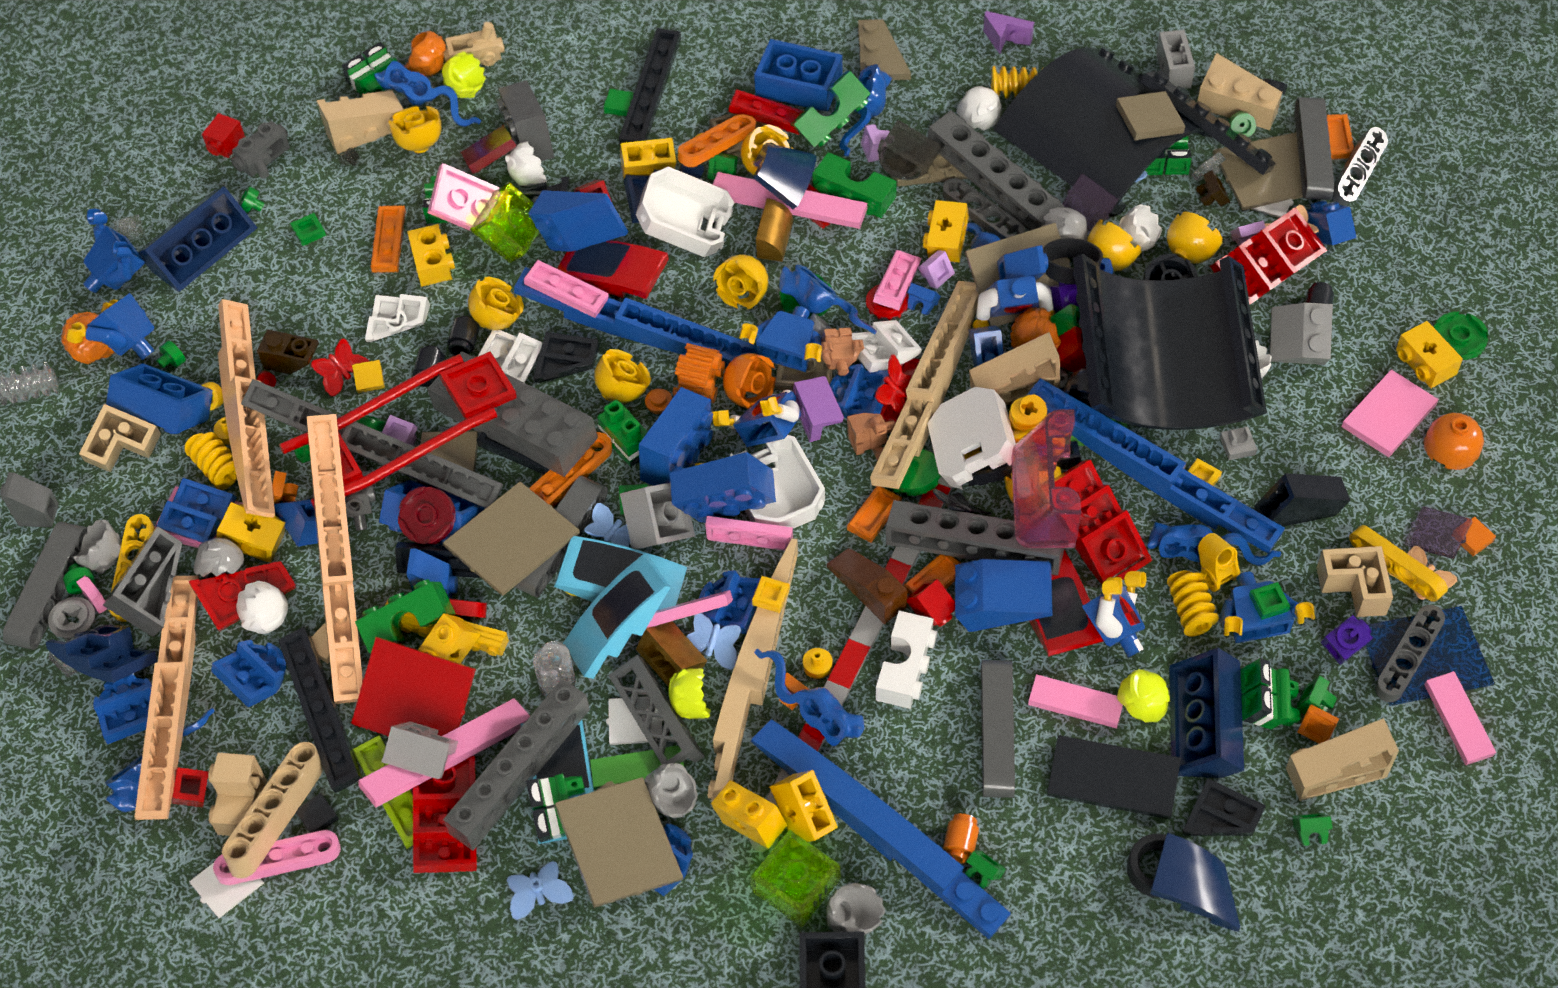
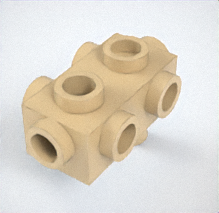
(482, 44)

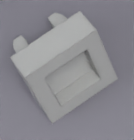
(1238, 443)

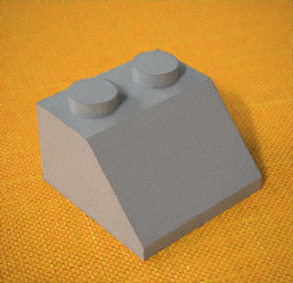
(1301, 333)
(653, 518)

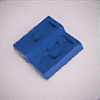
(195, 511)

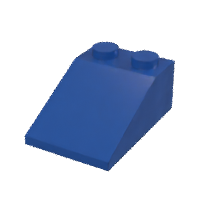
(576, 219)
(1002, 592)

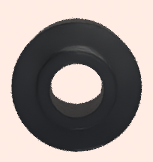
(1320, 293)
(463, 335)
(426, 358)

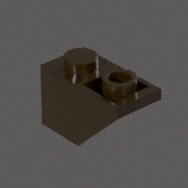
(285, 351)

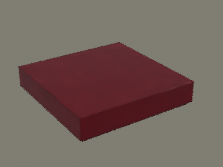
(488, 149)

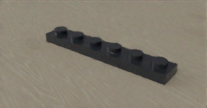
(650, 86)
(1216, 127)
(320, 710)

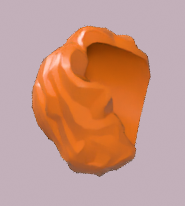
(426, 54)
(1031, 325)
(87, 350)

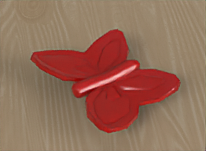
(336, 366)
(895, 388)

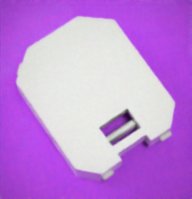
(675, 207)
(965, 424)
(797, 486)

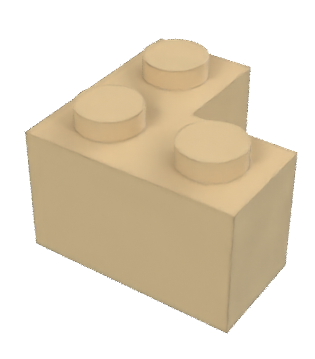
(116, 431)
(1362, 573)
(237, 784)

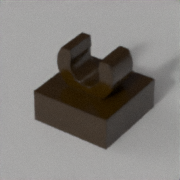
(1214, 189)

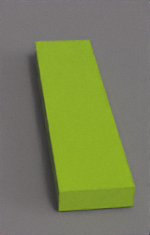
(399, 808)

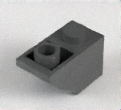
(28, 501)

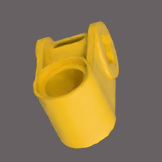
(1217, 561)

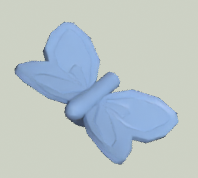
(604, 526)
(715, 639)
(536, 886)

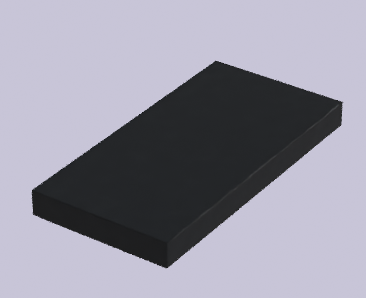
(1114, 777)

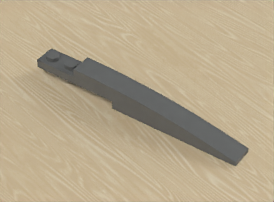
(376, 446)

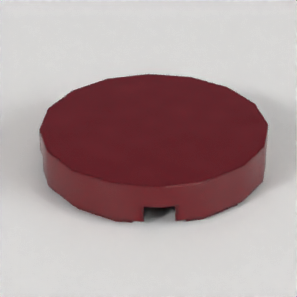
(426, 515)

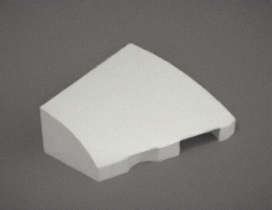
(396, 315)

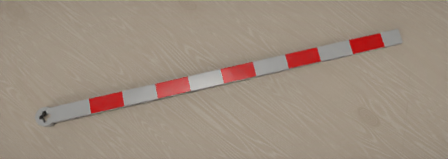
(860, 642)

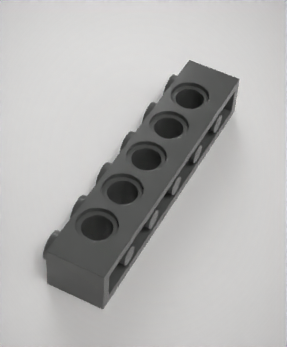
(992, 171)
(961, 535)
(516, 763)

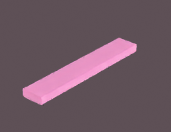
(812, 206)
(471, 739)

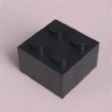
(832, 960)

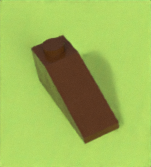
(870, 584)

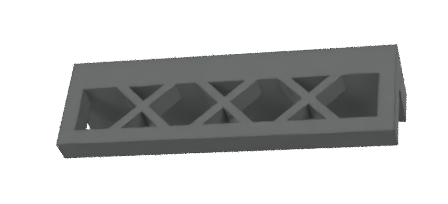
(661, 701)

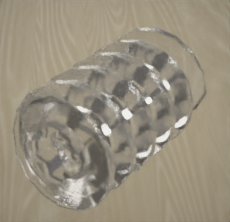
(28, 383)
(552, 665)

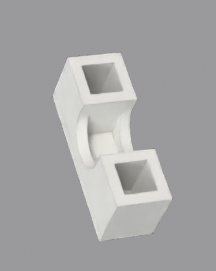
(900, 682)

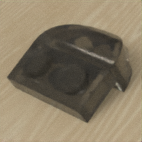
(907, 152)

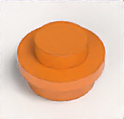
(657, 400)

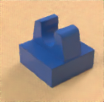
(919, 294)

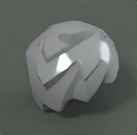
(1068, 222)
(99, 547)
(217, 557)
(672, 790)
(854, 909)

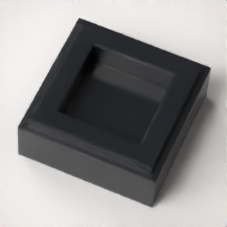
(316, 814)

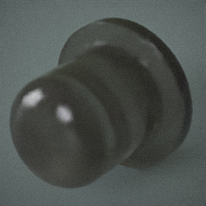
(349, 157)

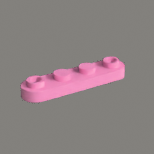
(287, 856)

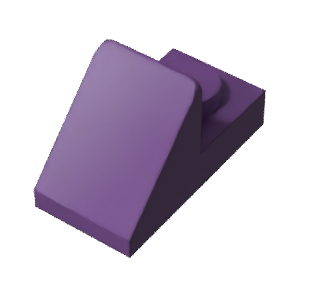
(1002, 28)

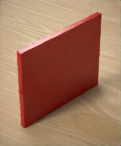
(411, 687)

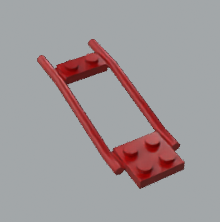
(474, 387)

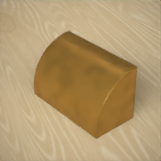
(773, 231)
(669, 650)

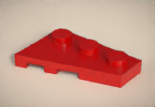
(221, 592)

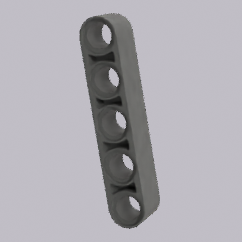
(1314, 148)
(577, 509)
(44, 587)
(997, 729)

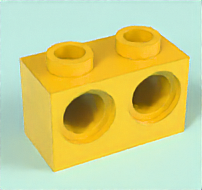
(430, 256)

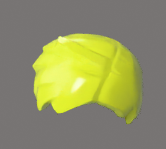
(463, 75)
(686, 694)
(1144, 695)

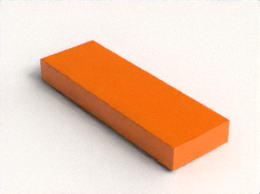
(388, 239)

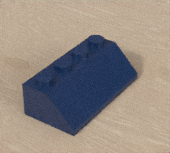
(197, 239)
(1207, 715)

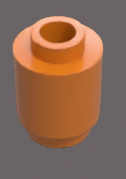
(961, 837)

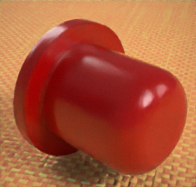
(267, 378)

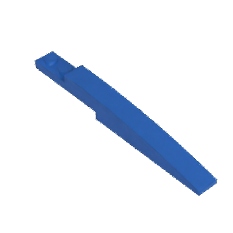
(644, 325)
(1161, 471)
(885, 829)

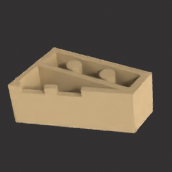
(1233, 89)
(358, 120)
(1019, 369)
(1343, 761)

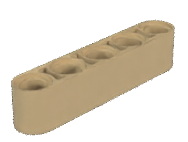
(272, 810)

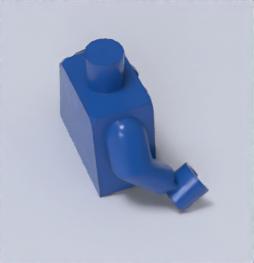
(112, 256)

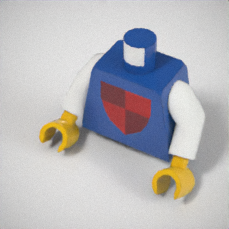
(1011, 298)
(765, 421)
(1116, 613)

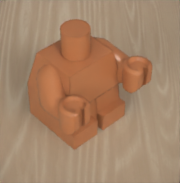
(839, 349)
(868, 432)

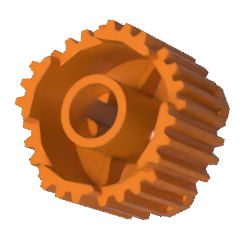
(699, 371)

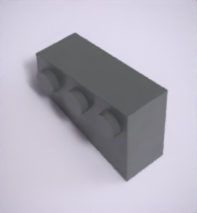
(525, 118)
(146, 583)

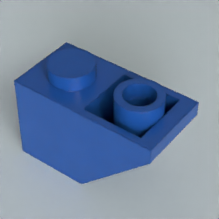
(1333, 222)
(1023, 263)
(299, 520)

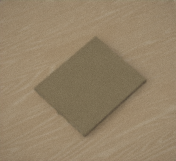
(1258, 190)
(984, 261)
(511, 538)
(618, 842)

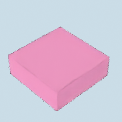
(92, 594)

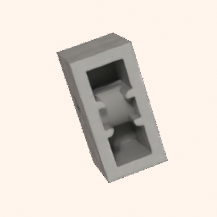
(1176, 58)

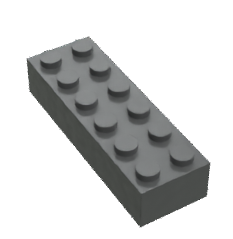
(530, 424)

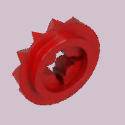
(884, 311)

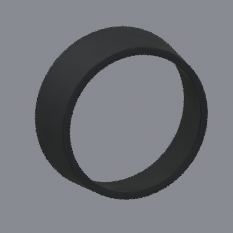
(1068, 248)

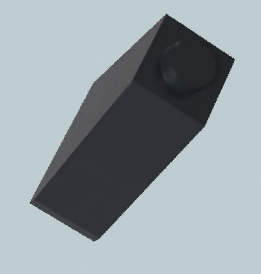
(1303, 499)

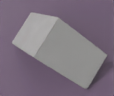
(418, 749)

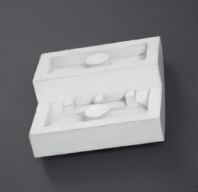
(888, 340)
(513, 353)

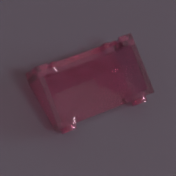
(1044, 513)

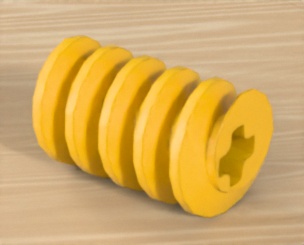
(1010, 82)
(1027, 412)
(212, 459)
(1192, 602)

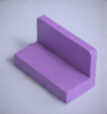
(817, 406)

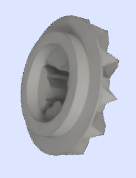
(71, 607)

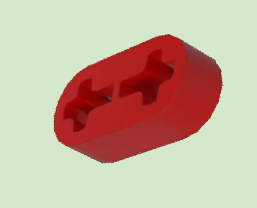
(469, 608)

